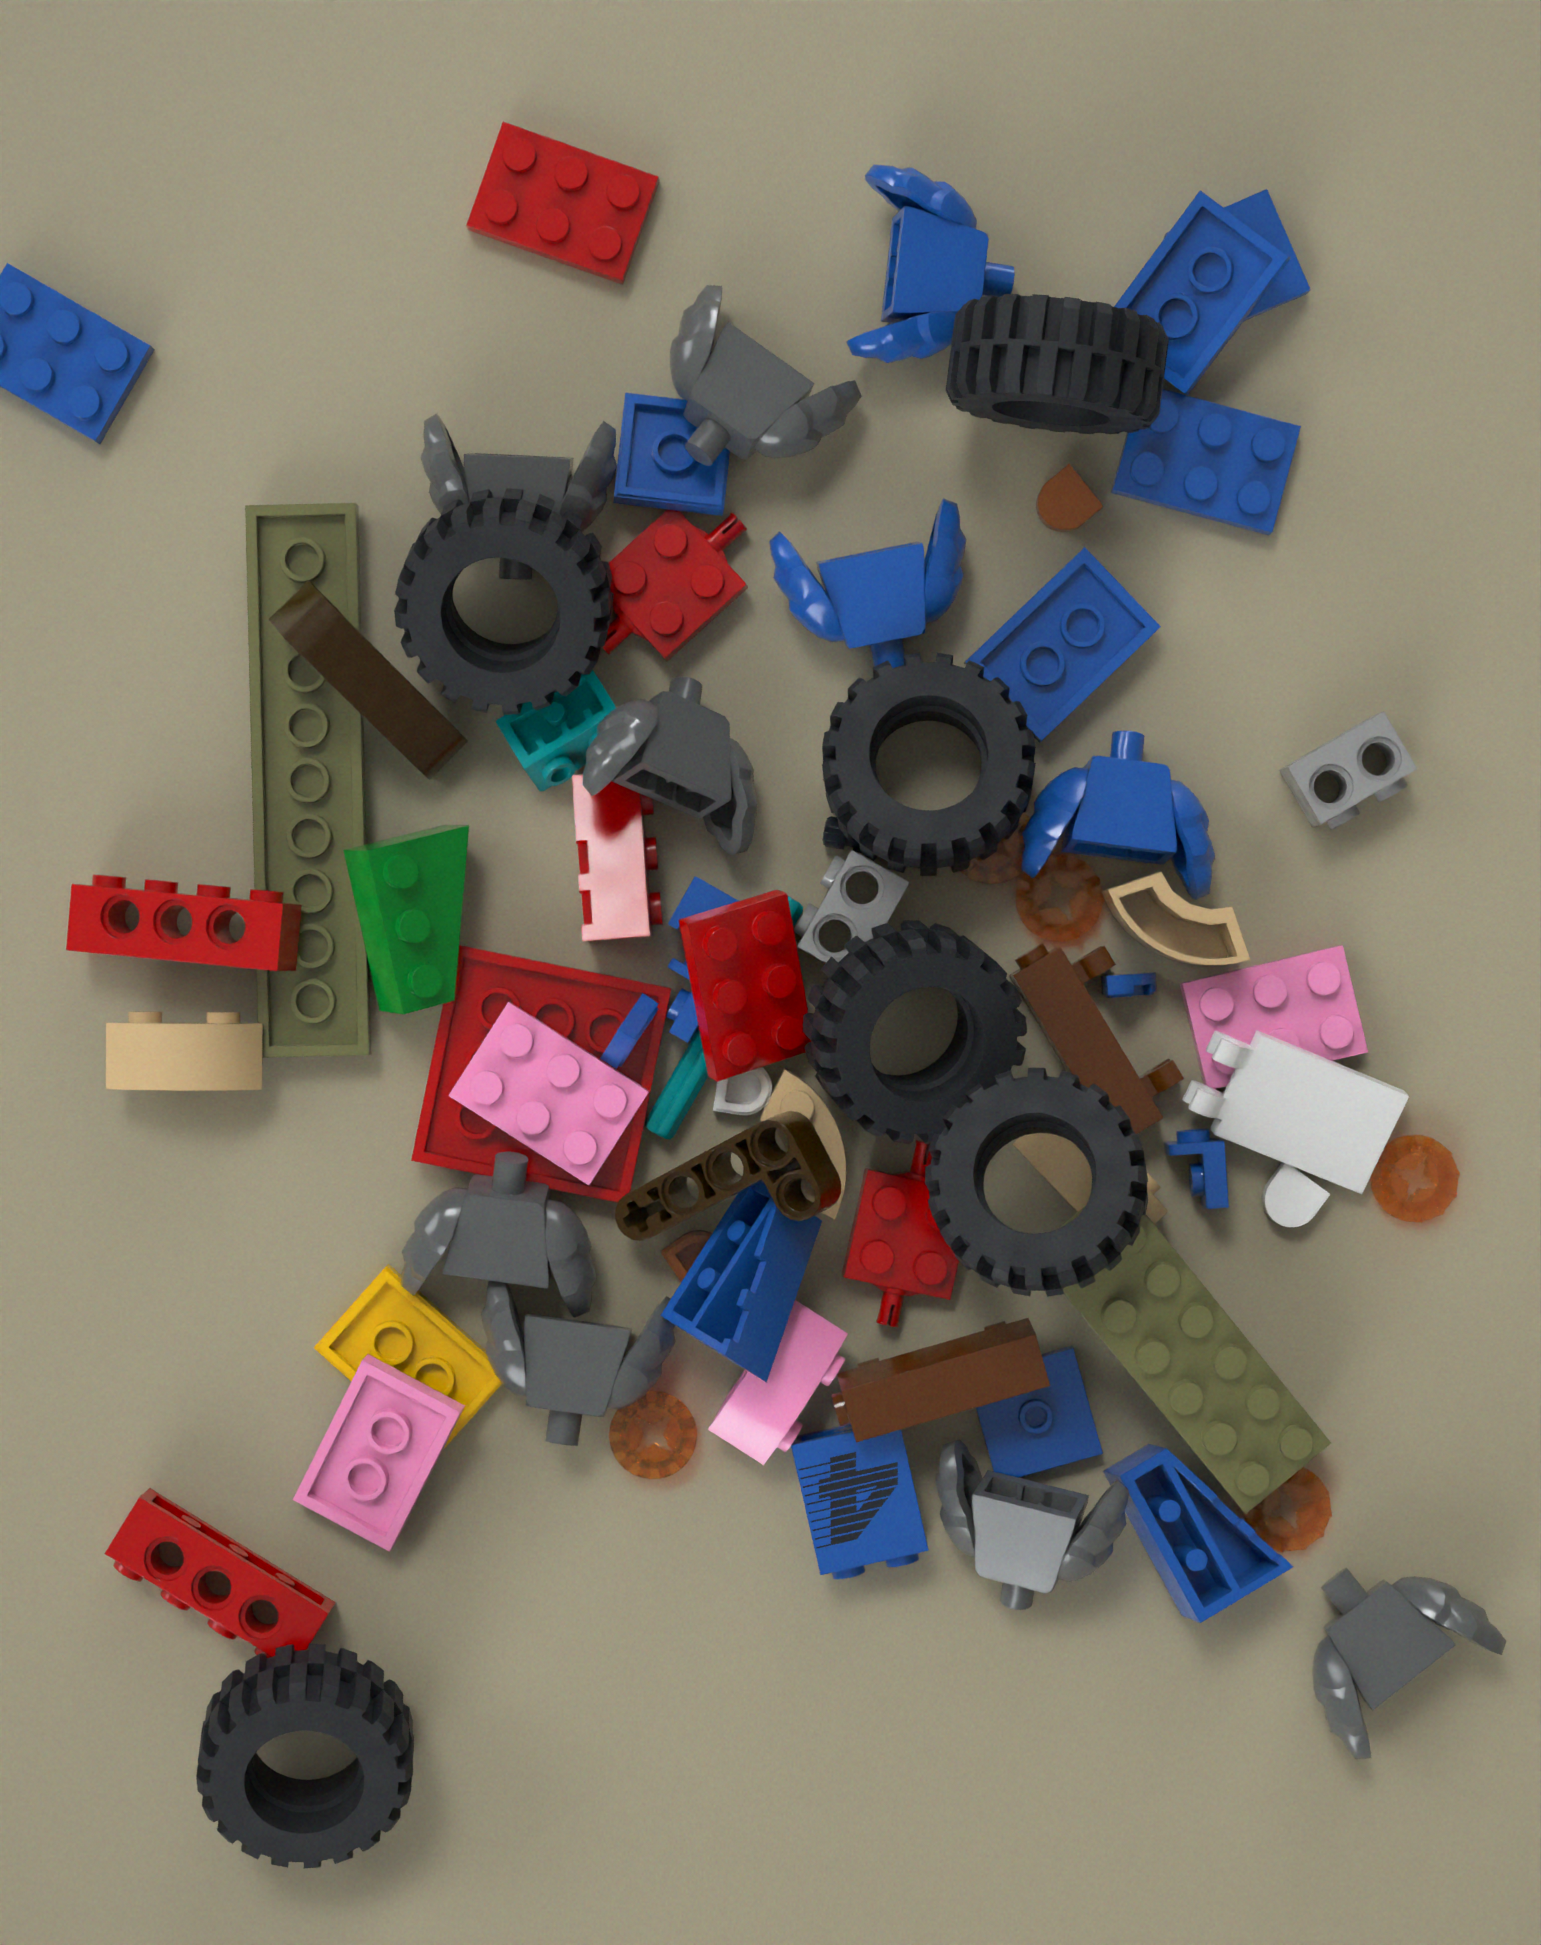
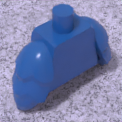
(931, 266)
(878, 592)
(1124, 813)

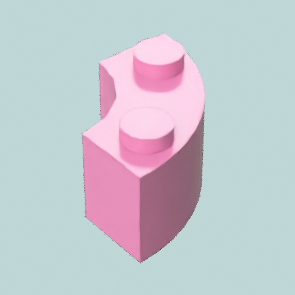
(763, 1414)

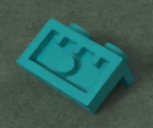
(555, 738)

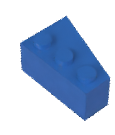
(745, 1281)
(1191, 1535)

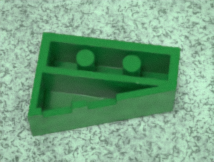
(411, 914)

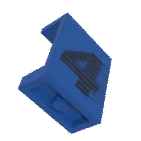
(858, 1500)

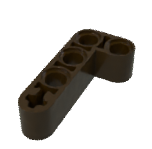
(367, 680)
(719, 1181)

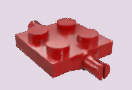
(672, 582)
(897, 1239)

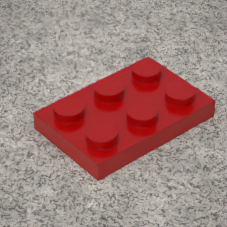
(562, 203)
(746, 984)

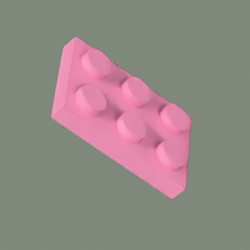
(1294, 999)
(548, 1093)
(378, 1452)

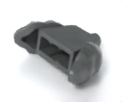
(746, 394)
(533, 474)
(680, 758)
(503, 1234)
(570, 1362)
(1024, 1528)
(1386, 1642)

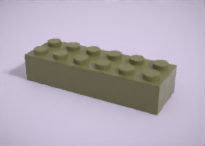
(1198, 1368)

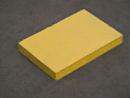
(413, 1339)

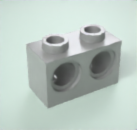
(1343, 761)
(838, 906)

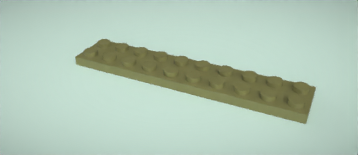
(307, 783)

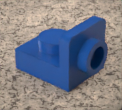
(683, 1008)
(1209, 1175)

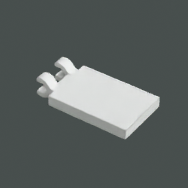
(1299, 1108)

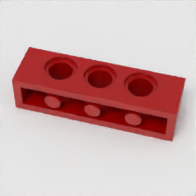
(100, 925)
(207, 1549)

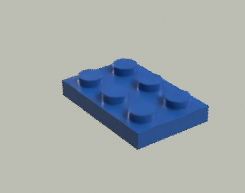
(1203, 286)
(65, 355)
(1209, 462)
(1065, 642)

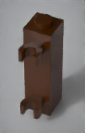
(1081, 1035)
(940, 1380)

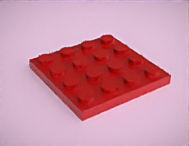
(571, 1001)

